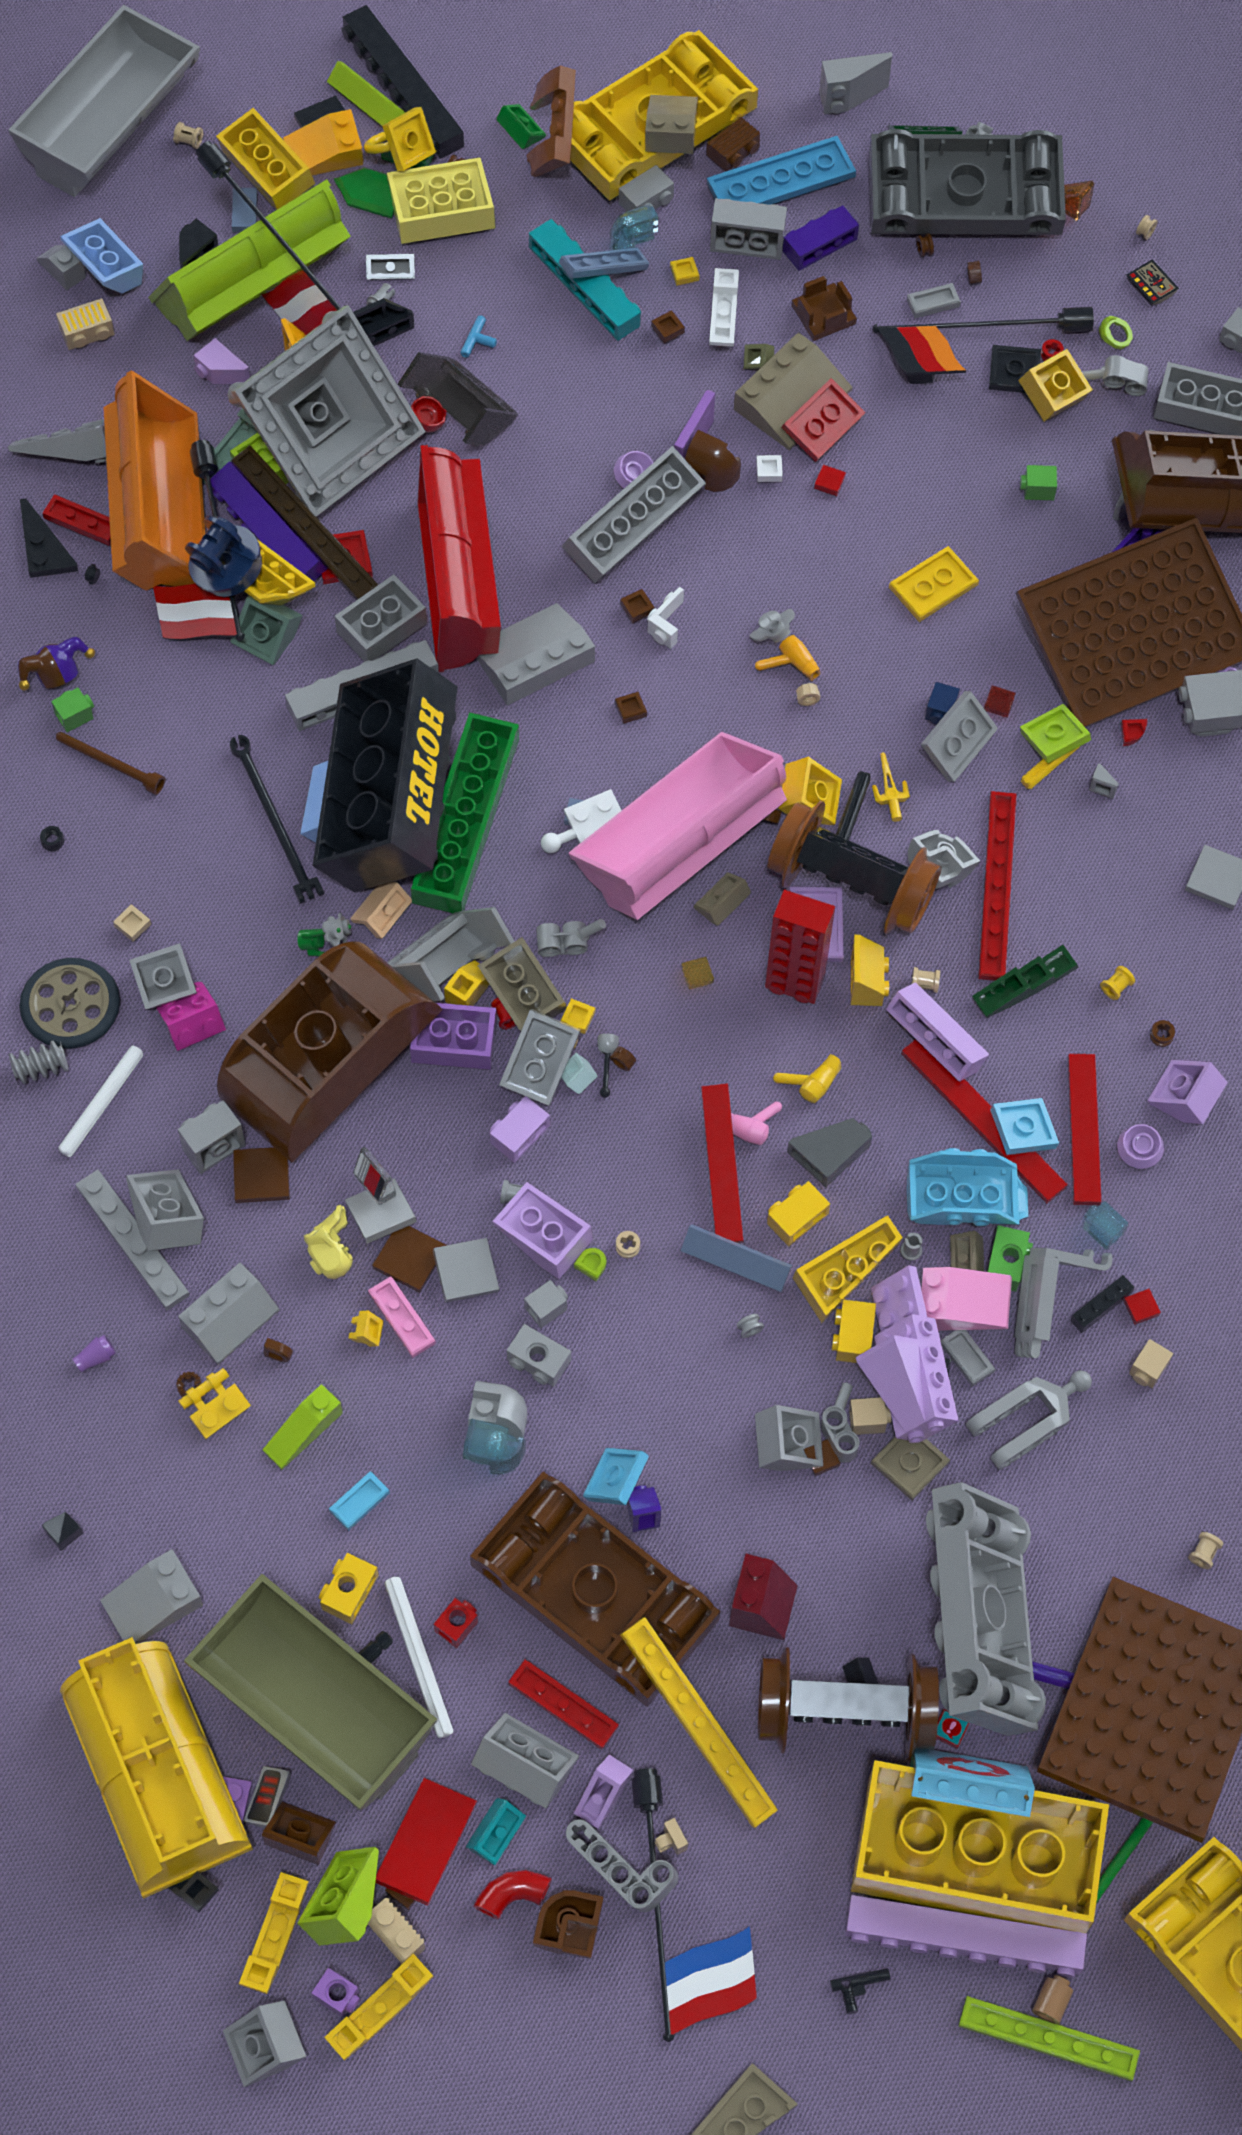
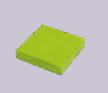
(1055, 733)

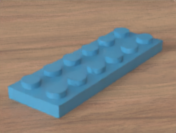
(785, 174)

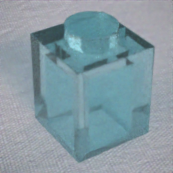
(1104, 1224)

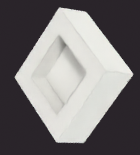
(769, 468)

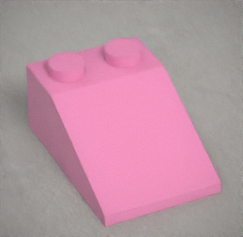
(966, 1298)

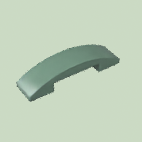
(241, 431)

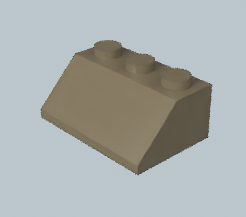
(521, 983)

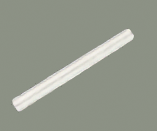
(418, 1656)

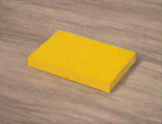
(933, 583)

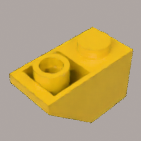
(466, 985)

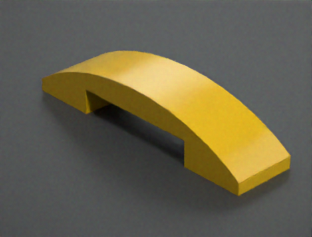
(275, 1933)
(379, 2008)

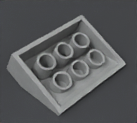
(537, 653)

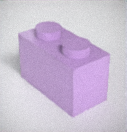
(519, 1128)

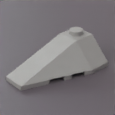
(82, 444)

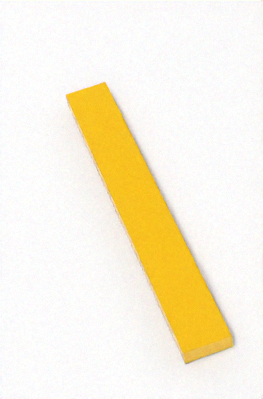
(699, 1722)

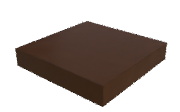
(260, 1175)
(408, 1257)

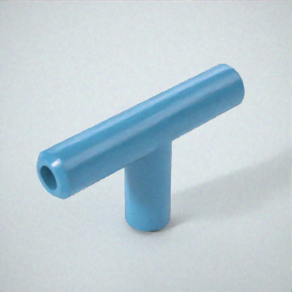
(475, 337)

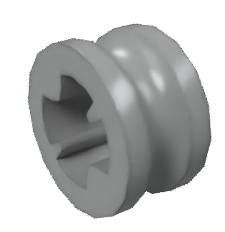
(750, 1325)

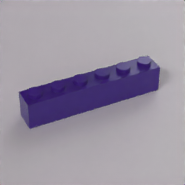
(264, 521)

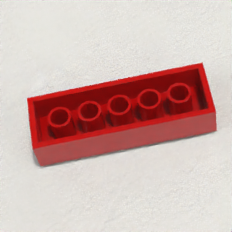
(799, 946)

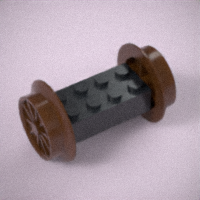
(913, 1704)

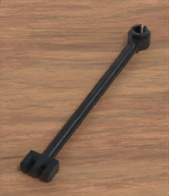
(305, 884)

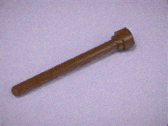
(152, 781)

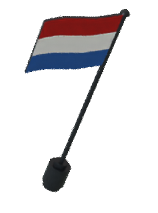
(707, 1977)

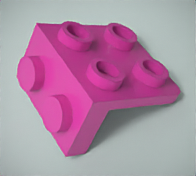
(192, 1018)

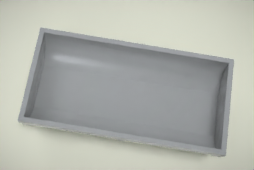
(101, 98)

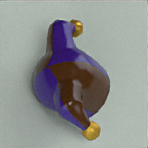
(53, 663)

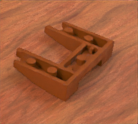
(557, 89)

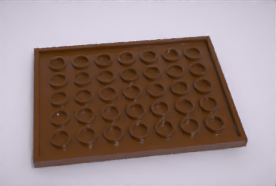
(1135, 622)
(1151, 1711)

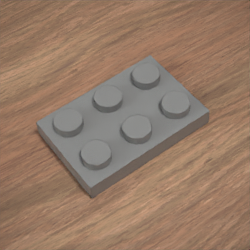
(959, 736)

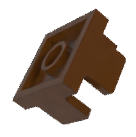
(824, 308)

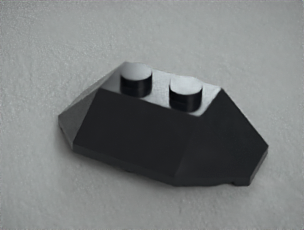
(384, 320)

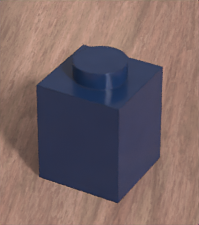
(941, 701)

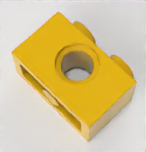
(348, 1604)

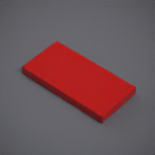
(425, 1841)

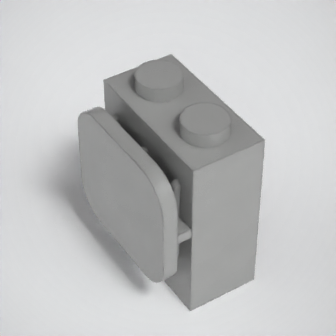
(1212, 702)

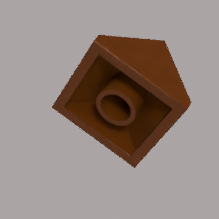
(298, 1833)

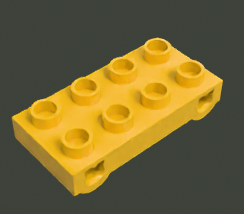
(612, 123)
(1197, 1932)

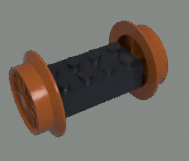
(810, 847)

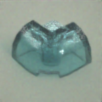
(633, 228)
(493, 1446)

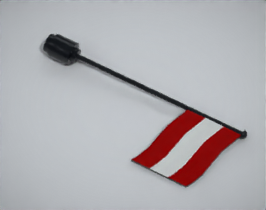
(300, 295)
(188, 610)

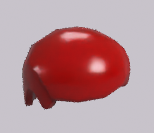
(429, 413)

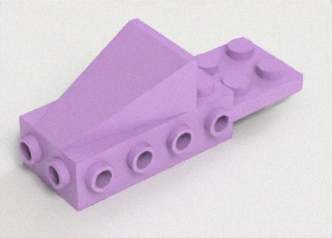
(908, 1360)

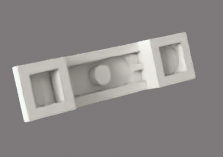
(724, 307)

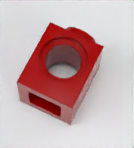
(456, 1634)

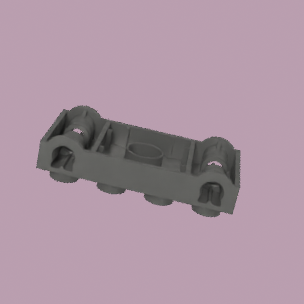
(967, 183)

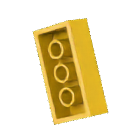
(265, 159)

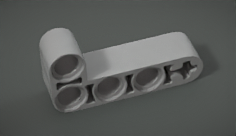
(615, 1863)

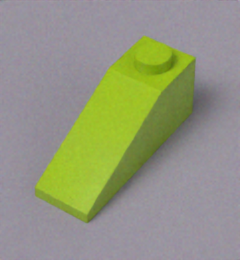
(303, 1426)

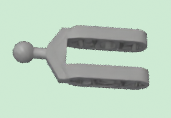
(1053, 1397)

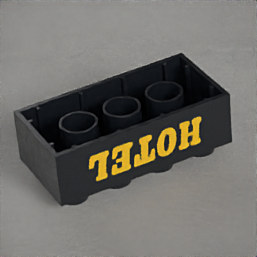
(386, 776)

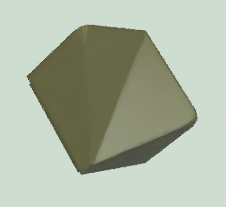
(757, 355)

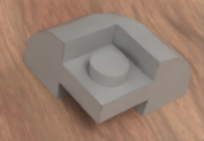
(950, 853)
(499, 1406)

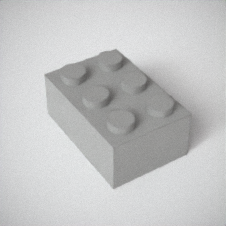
(748, 228)
(380, 619)
(540, 1057)

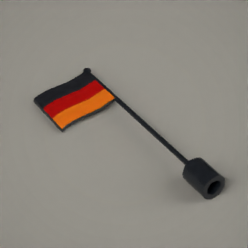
(925, 351)

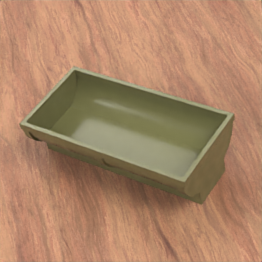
(313, 1693)

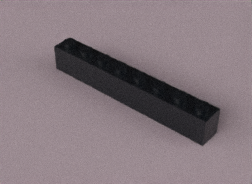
(401, 78)

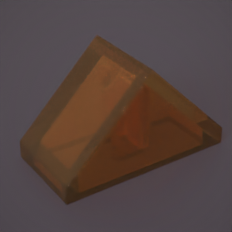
(1078, 198)

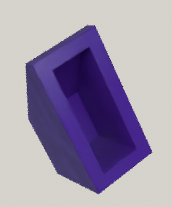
(644, 1509)

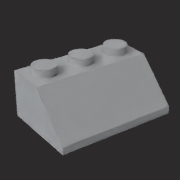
(228, 1313)
(524, 1760)

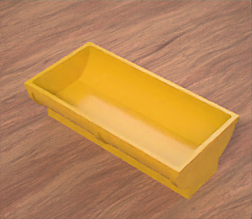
(153, 1764)

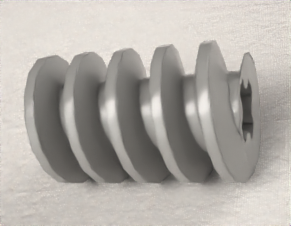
(38, 1062)

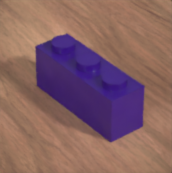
(820, 237)

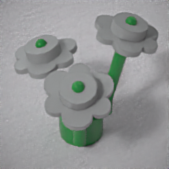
(333, 930)

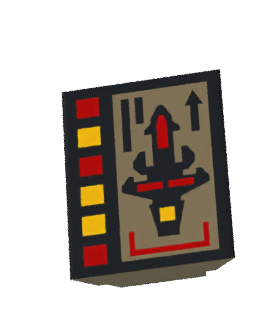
(1153, 282)

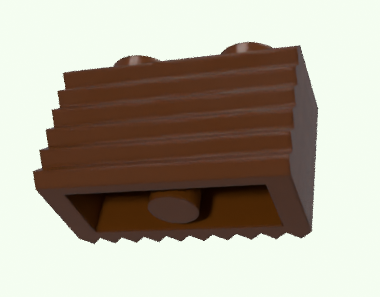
(733, 144)

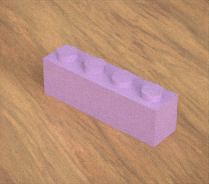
(937, 1031)

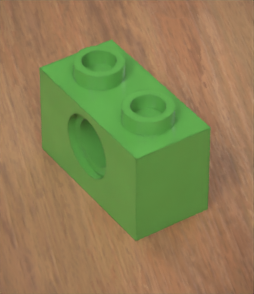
(1009, 1243)

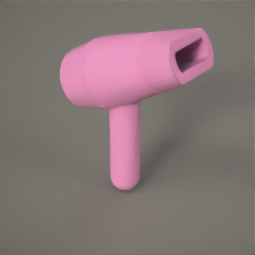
(753, 1129)

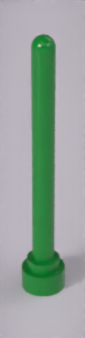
(1122, 1856)

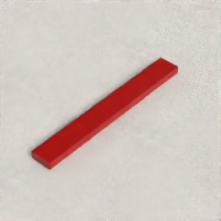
(997, 885)
(977, 1113)

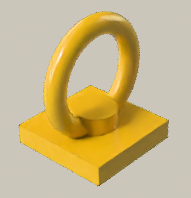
(406, 139)

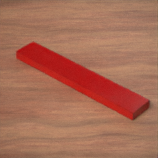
(1084, 1129)
(722, 1162)

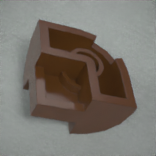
(713, 462)
(569, 1923)

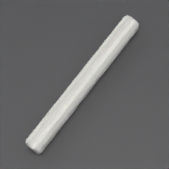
(100, 1101)

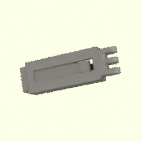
(1038, 1294)

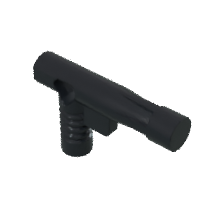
(857, 1986)

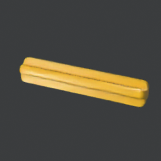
(1041, 770)

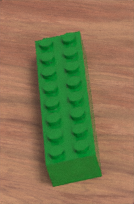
(468, 812)

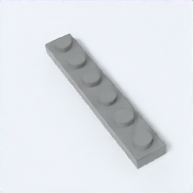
(125, 1232)

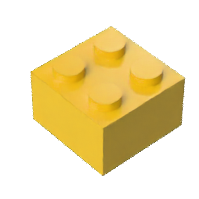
(1055, 385)

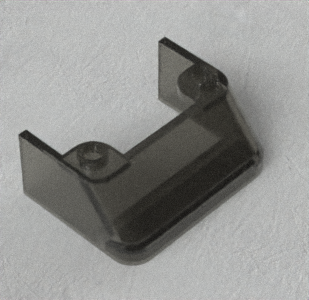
(461, 395)

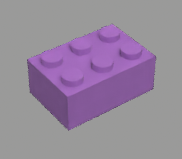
(457, 1038)

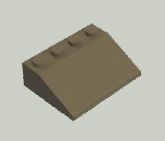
(785, 387)

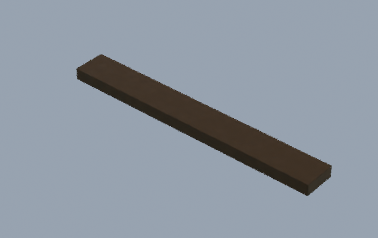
(303, 522)

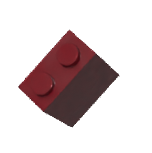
(763, 1598)

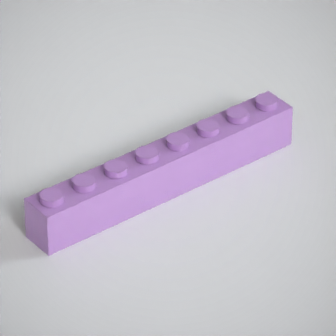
(965, 1935)

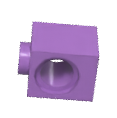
(330, 1981)

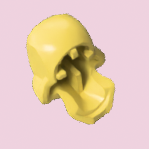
(325, 1247)

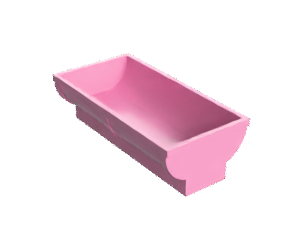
(681, 823)

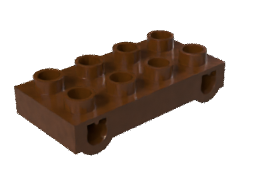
(590, 1582)

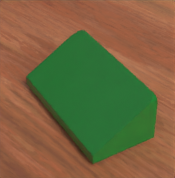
(520, 125)

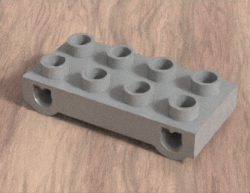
(983, 1610)

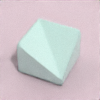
(578, 1073)

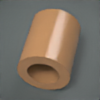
(1053, 1999)

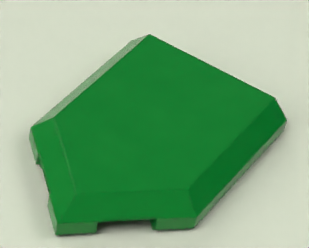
(367, 191)

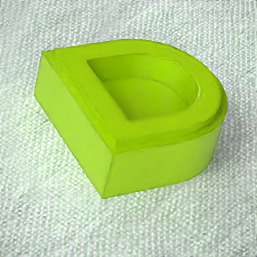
(591, 1263)

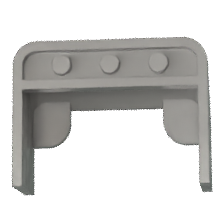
(450, 946)

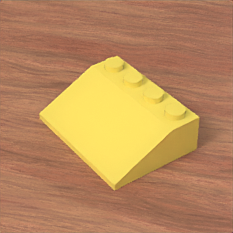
(441, 200)

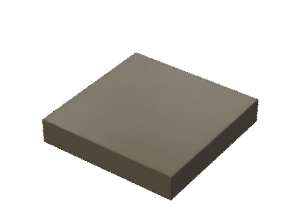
(910, 1465)

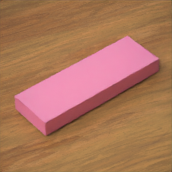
(401, 1317)

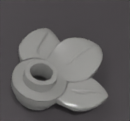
(773, 626)

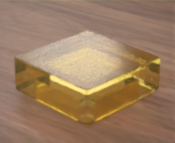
(697, 973)

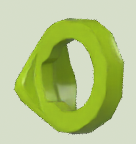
(1105, 332)

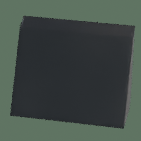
(860, 1671)

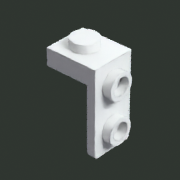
(658, 627)

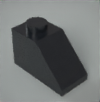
(195, 241)

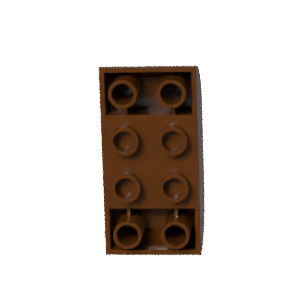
(321, 1045)

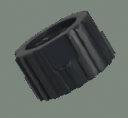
(46, 833)

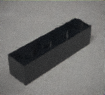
(1102, 1304)

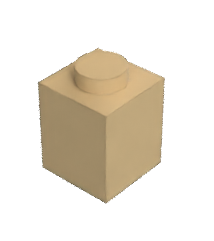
(1150, 1364)
(869, 1416)

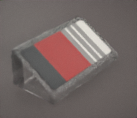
(374, 1177)

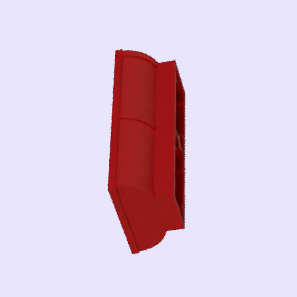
(457, 558)

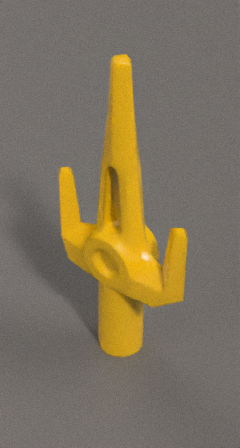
(891, 795)

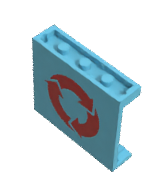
(972, 1782)

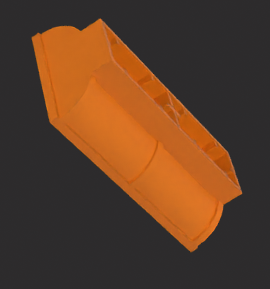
(151, 484)

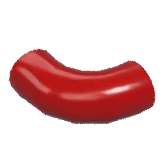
(509, 1888)

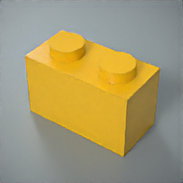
(797, 1212)
(855, 1329)

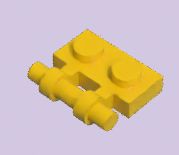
(219, 1410)

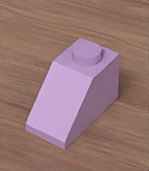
(220, 364)
(603, 1791)

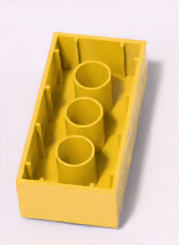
(981, 1857)

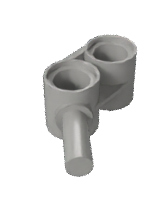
(1120, 372)
(570, 941)
(843, 1432)

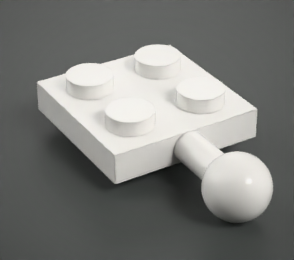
(584, 820)

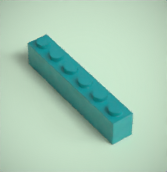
(596, 293)

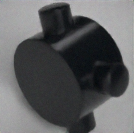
(92, 574)

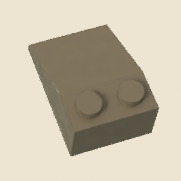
(671, 124)

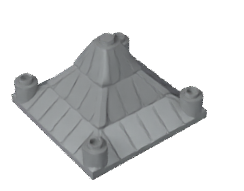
(328, 410)

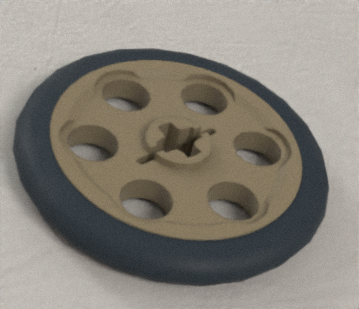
(51, 976)

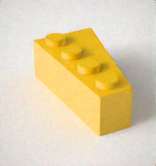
(844, 1267)

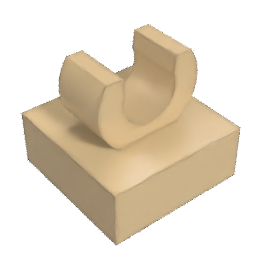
(672, 1838)

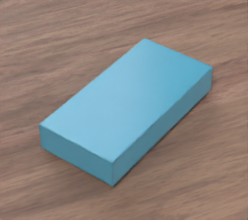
(359, 1500)

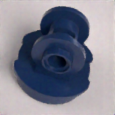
(225, 558)

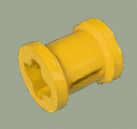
(1117, 982)

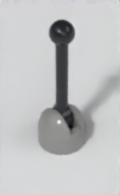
(607, 1044)

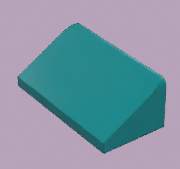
(496, 1831)

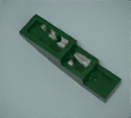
(1025, 982)

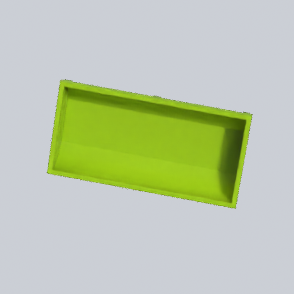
(251, 262)

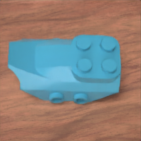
(965, 1188)

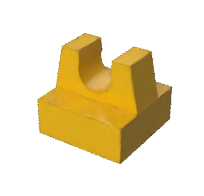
(367, 1329)

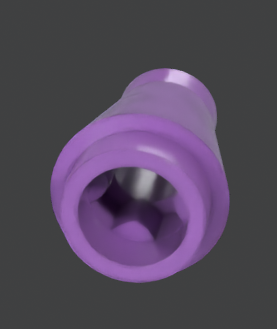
(95, 1353)

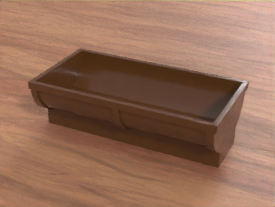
(1181, 478)

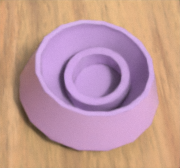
(630, 466)
(1140, 1146)

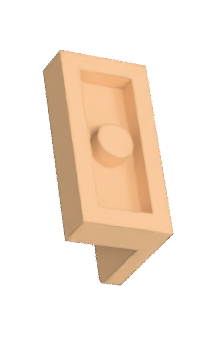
(382, 908)

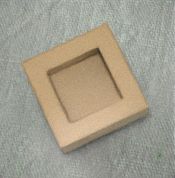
(132, 923)

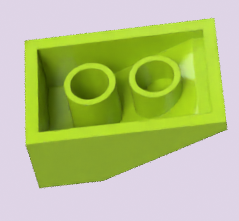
(342, 1898)

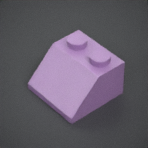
(1188, 1090)

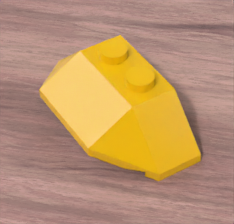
(278, 580)

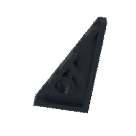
(43, 549)

